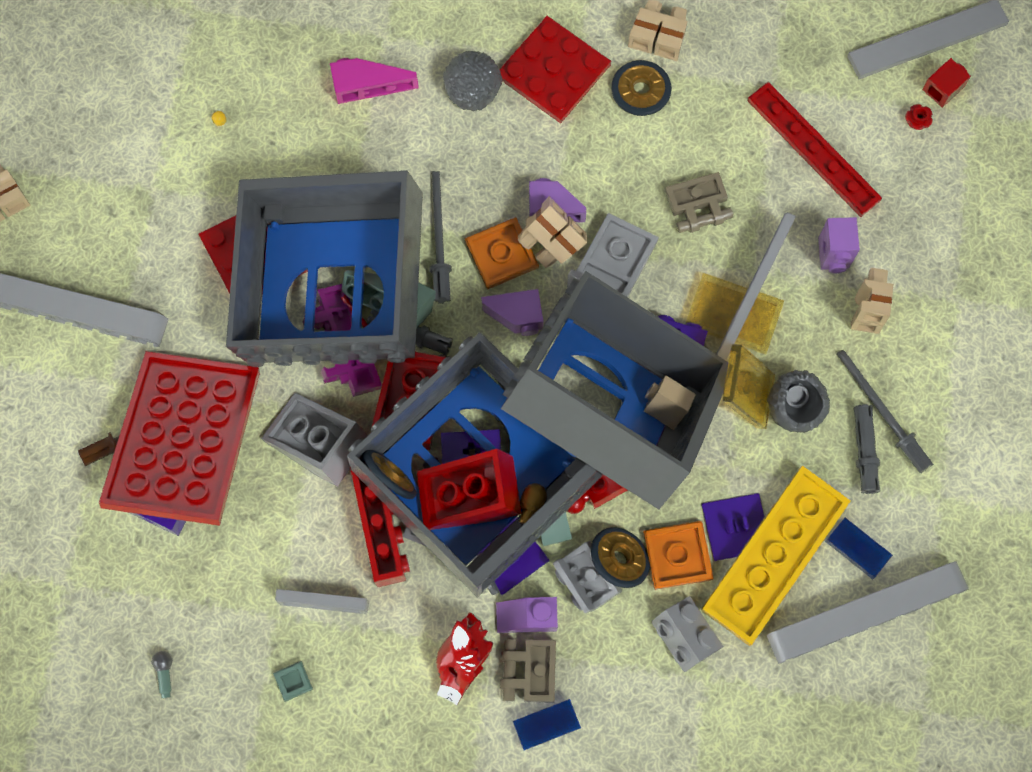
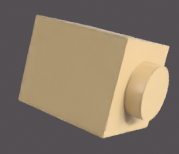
(668, 402)

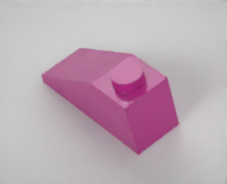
(365, 79)

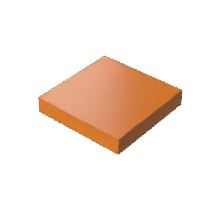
(500, 254)
(678, 555)

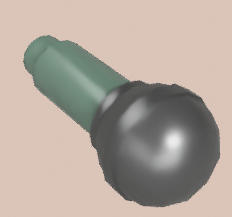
(162, 664)

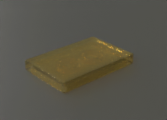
(717, 305)
(748, 386)

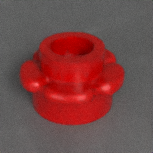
(915, 122)

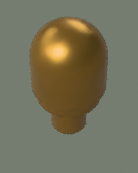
(531, 501)

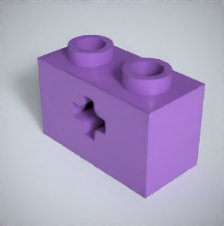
(838, 244)

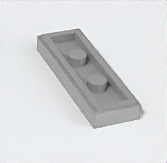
(322, 601)

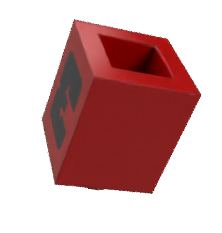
(946, 82)

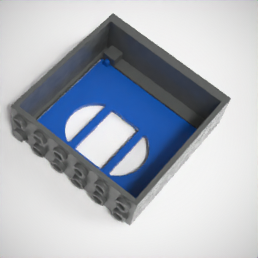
(315, 225)
(639, 352)
(533, 454)

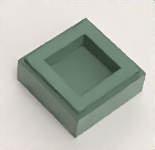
(293, 681)

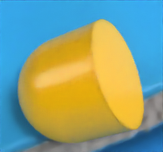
(218, 118)

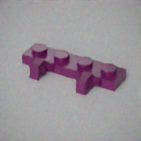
(336, 316)

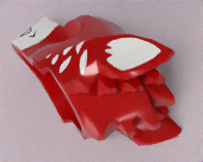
(465, 652)

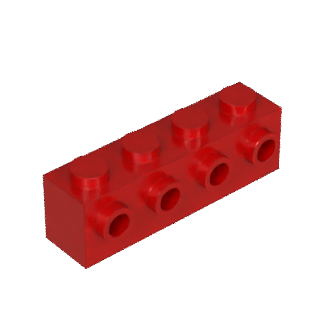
(381, 537)

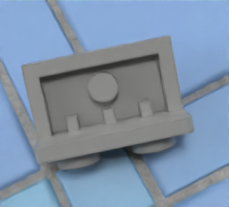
(582, 579)
(686, 633)

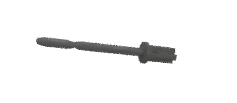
(440, 270)
(907, 442)

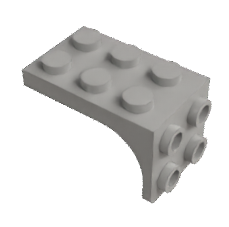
(617, 254)

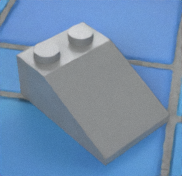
(314, 438)

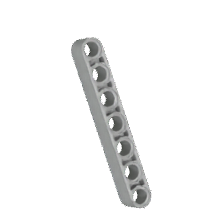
(82, 310)
(867, 612)

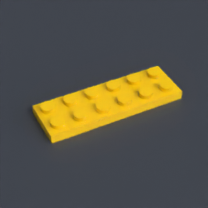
(775, 555)

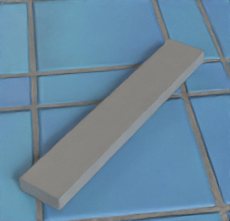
(927, 39)
(755, 285)

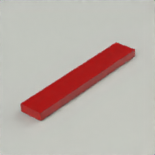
(814, 149)

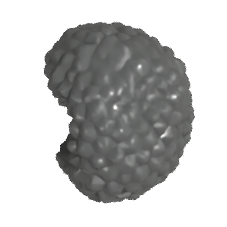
(472, 80)
(798, 401)

